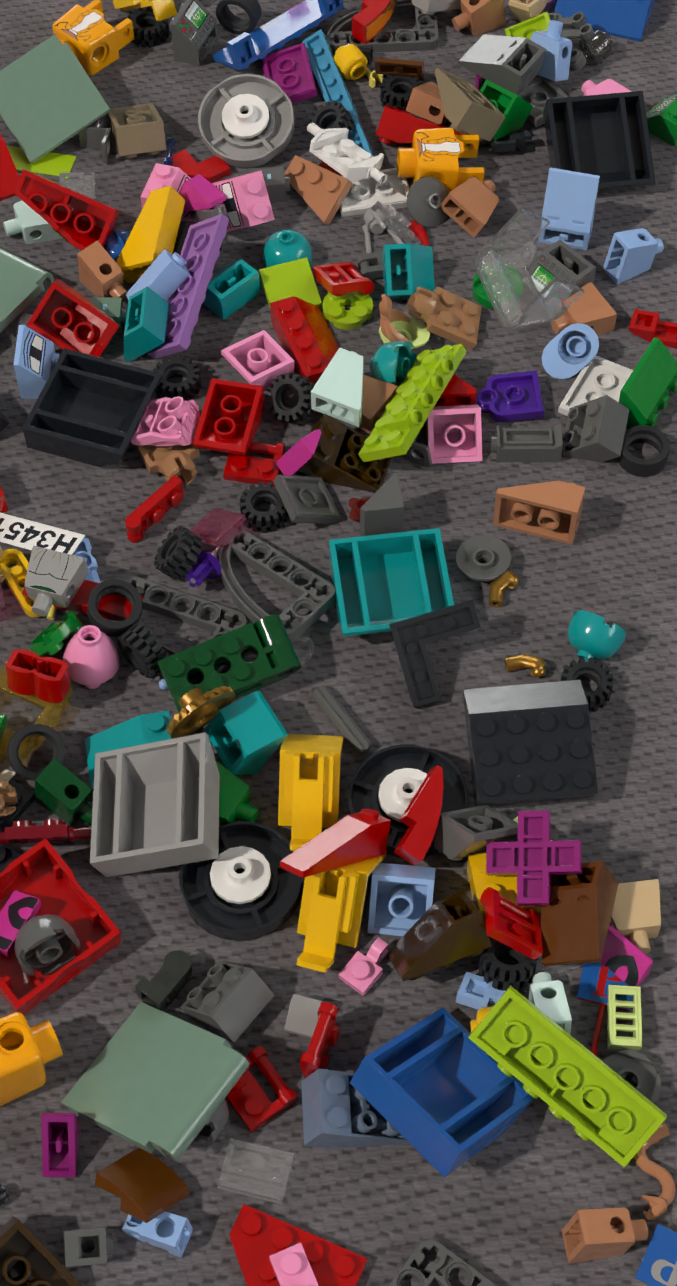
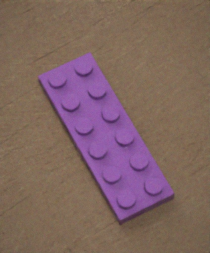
(200, 253)

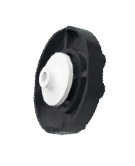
(392, 778)
(243, 888)

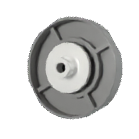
(246, 120)

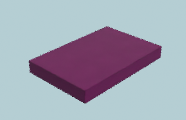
(291, 72)

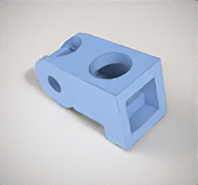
(164, 1231)

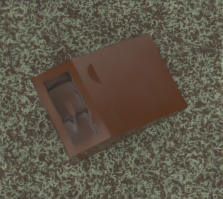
(578, 915)

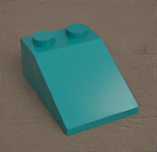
(133, 732)

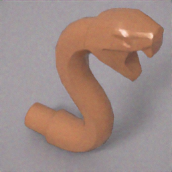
(659, 1204)

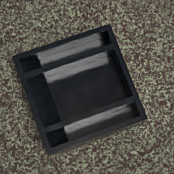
(601, 138)
(89, 408)
(530, 743)

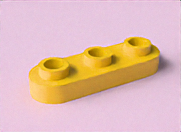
(16, 577)

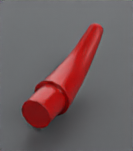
(420, 232)

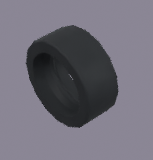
(235, 24)
(644, 467)
(120, 587)
(34, 729)

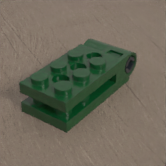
(264, 638)

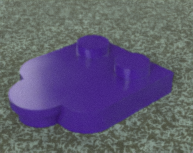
(512, 397)

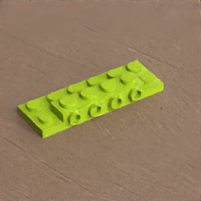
(412, 403)
(567, 1077)

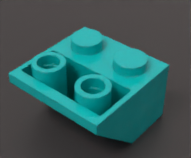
(406, 269)
(231, 288)
(144, 323)
(246, 734)

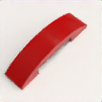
(648, 325)

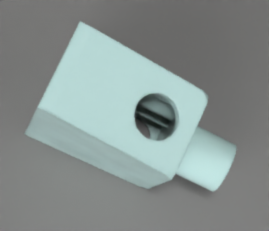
(30, 224)
(550, 999)

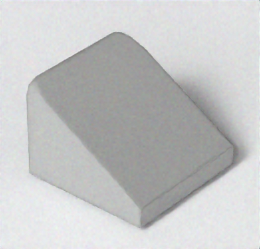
(302, 1015)

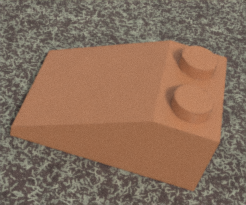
(541, 509)

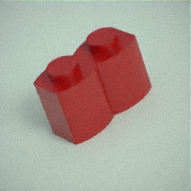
(37, 676)

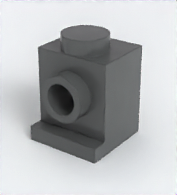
(72, 1246)

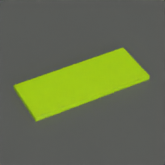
(49, 164)

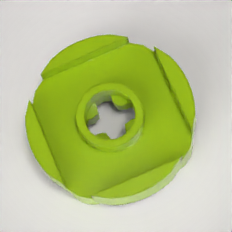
(348, 319)

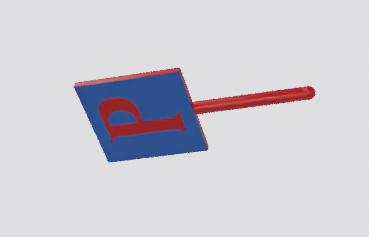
(594, 989)

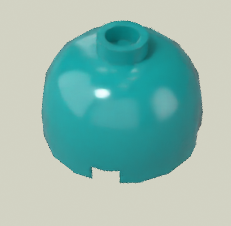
(286, 247)
(393, 361)
(593, 636)

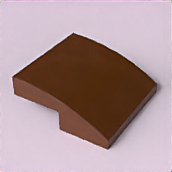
(399, 67)
(143, 1184)

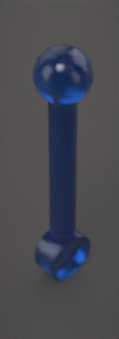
(169, 160)

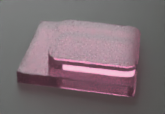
(219, 527)

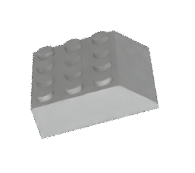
(155, 806)

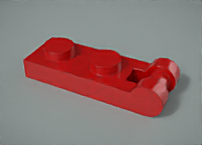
(154, 509)

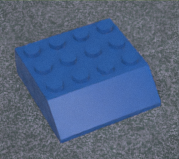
(616, 17)
(441, 1091)

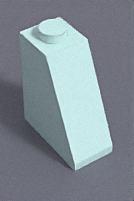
(341, 388)

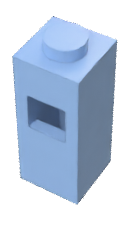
(163, 275)

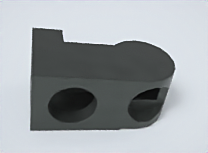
(167, 982)

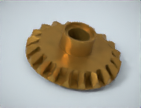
(198, 710)

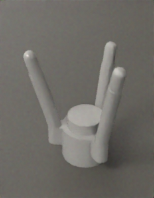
(376, 226)

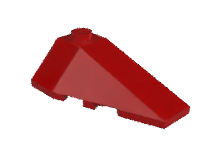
(400, 126)
(68, 211)
(344, 843)

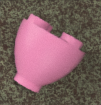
(91, 657)

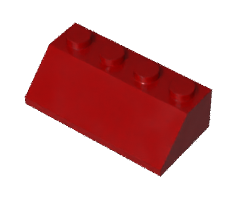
(304, 336)

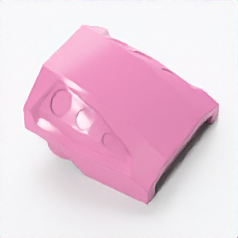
(168, 423)

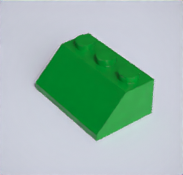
(649, 385)

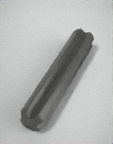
(342, 720)

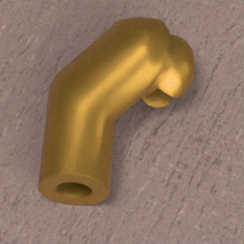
(498, 585)
(526, 661)

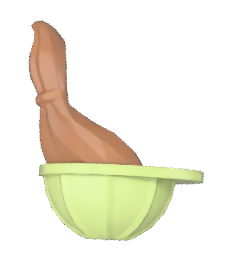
(398, 326)

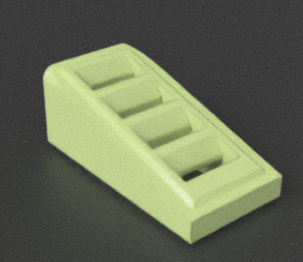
(619, 1042)

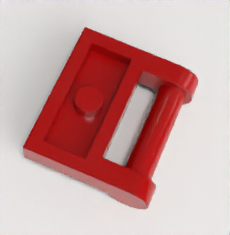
(342, 279)
(254, 469)
(512, 924)
(324, 1035)
(249, 1098)

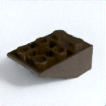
(338, 458)
(440, 937)

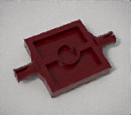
(52, 830)

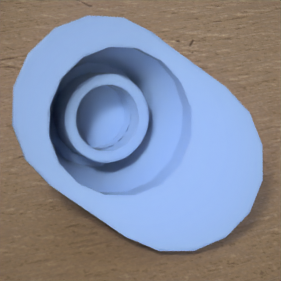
(570, 351)

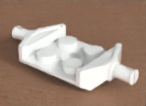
(344, 155)

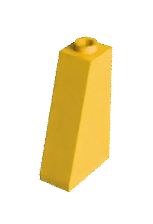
(152, 232)

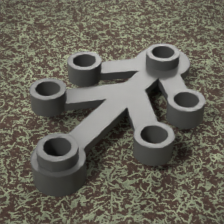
(585, 32)

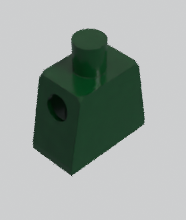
(64, 794)

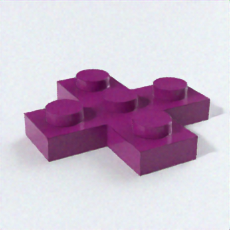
(534, 858)

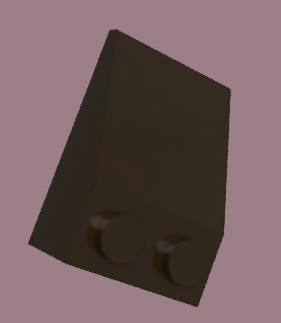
(27, 1261)

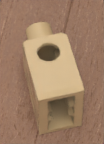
(637, 912)

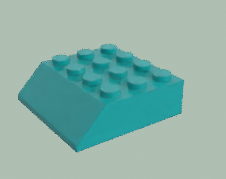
(388, 579)

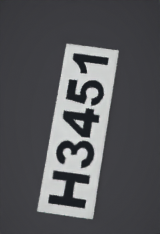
(28, 533)

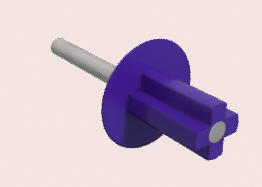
(205, 567)

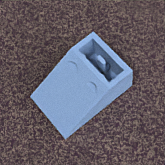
(569, 207)

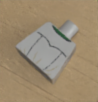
(53, 578)

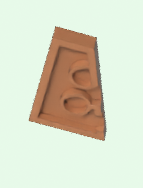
(318, 187)

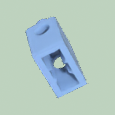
(557, 54)
(631, 254)

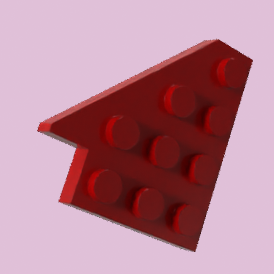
(261, 1235)

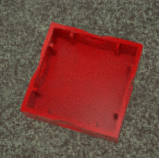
(48, 878)

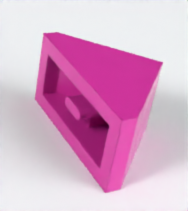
(200, 194)

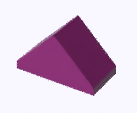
(60, 1144)

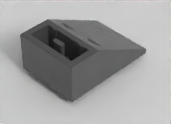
(505, 60)

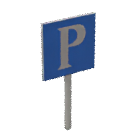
(660, 1259)

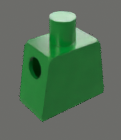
(234, 799)

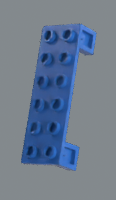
(274, 34)

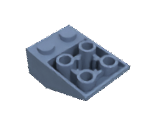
(340, 1116)

